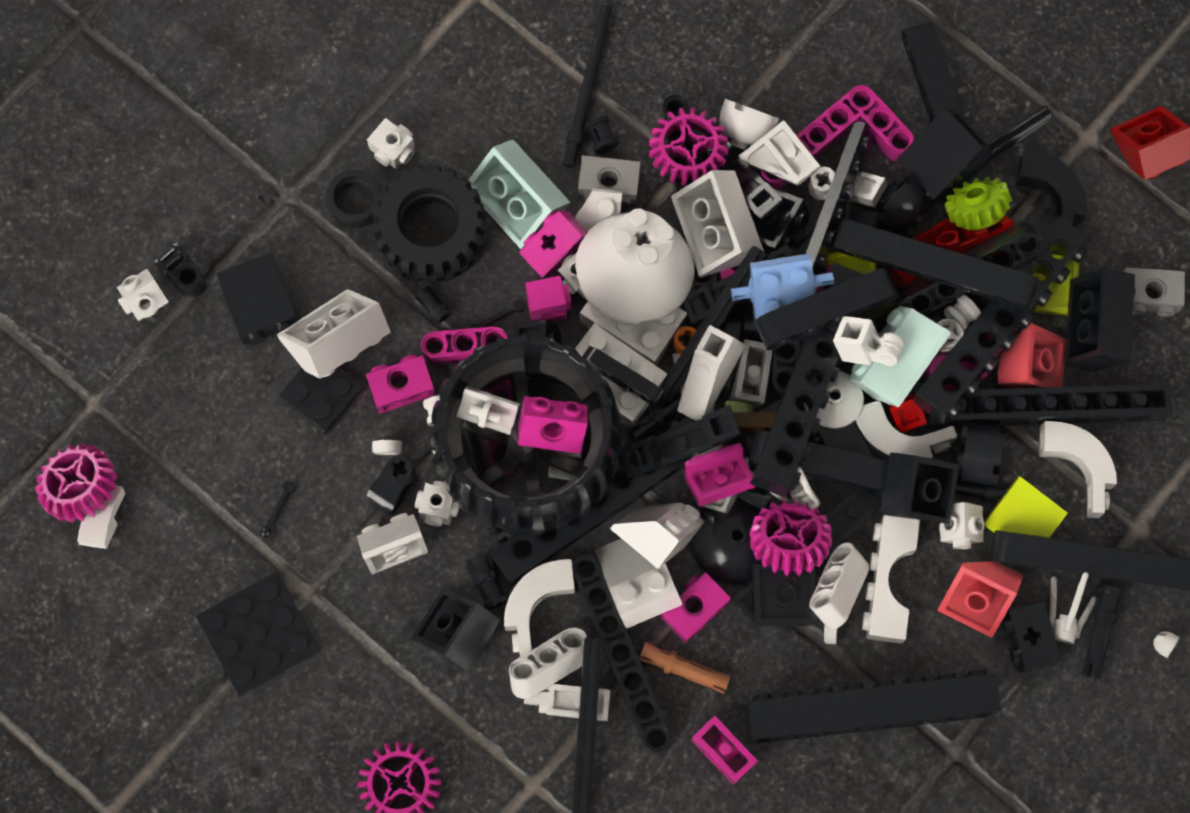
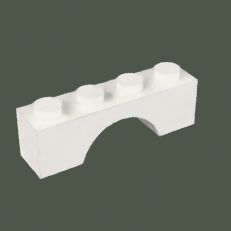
(887, 617)

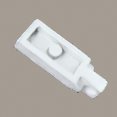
(565, 701)

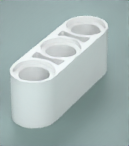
(839, 585)
(547, 663)

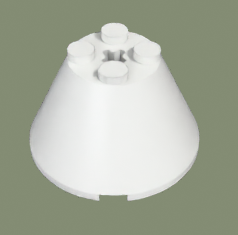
(634, 267)

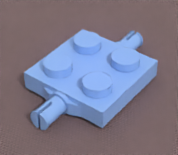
(780, 283)

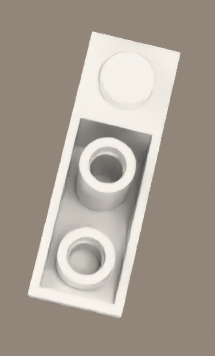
(709, 372)

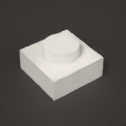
(868, 189)

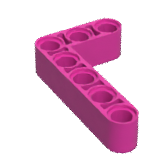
(851, 112)
(450, 353)

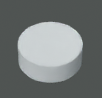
(387, 447)
(830, 635)

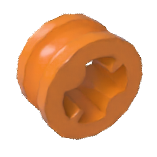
(679, 334)

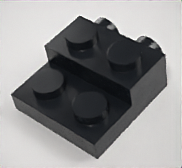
(782, 224)

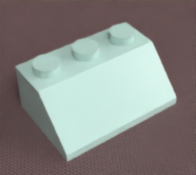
(516, 191)
(921, 344)

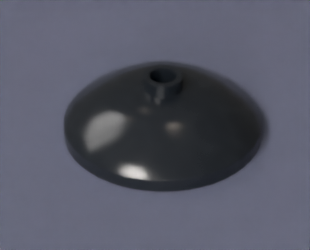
(716, 549)

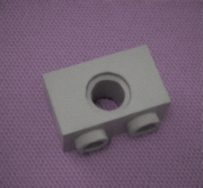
(597, 169)
(1167, 284)
(751, 374)

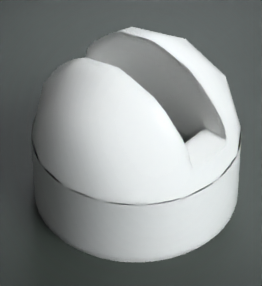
(1165, 643)

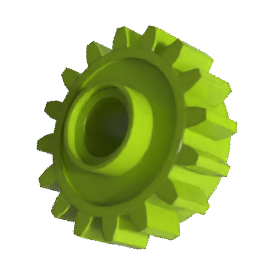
(978, 204)

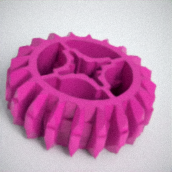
(676, 149)
(77, 490)
(787, 546)
(408, 771)

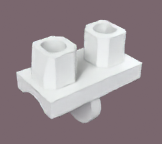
(488, 410)

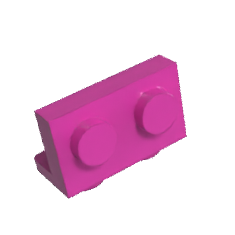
(718, 474)

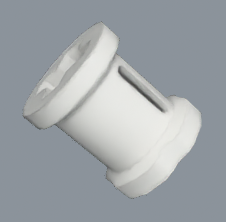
(817, 192)

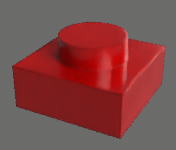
(907, 414)

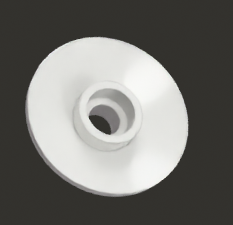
(844, 410)

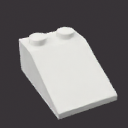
(391, 543)
(636, 584)

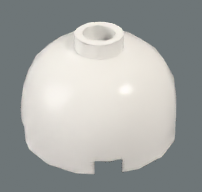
(744, 124)

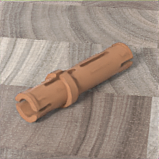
(678, 665)

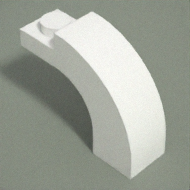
(883, 438)
(1088, 454)
(537, 585)

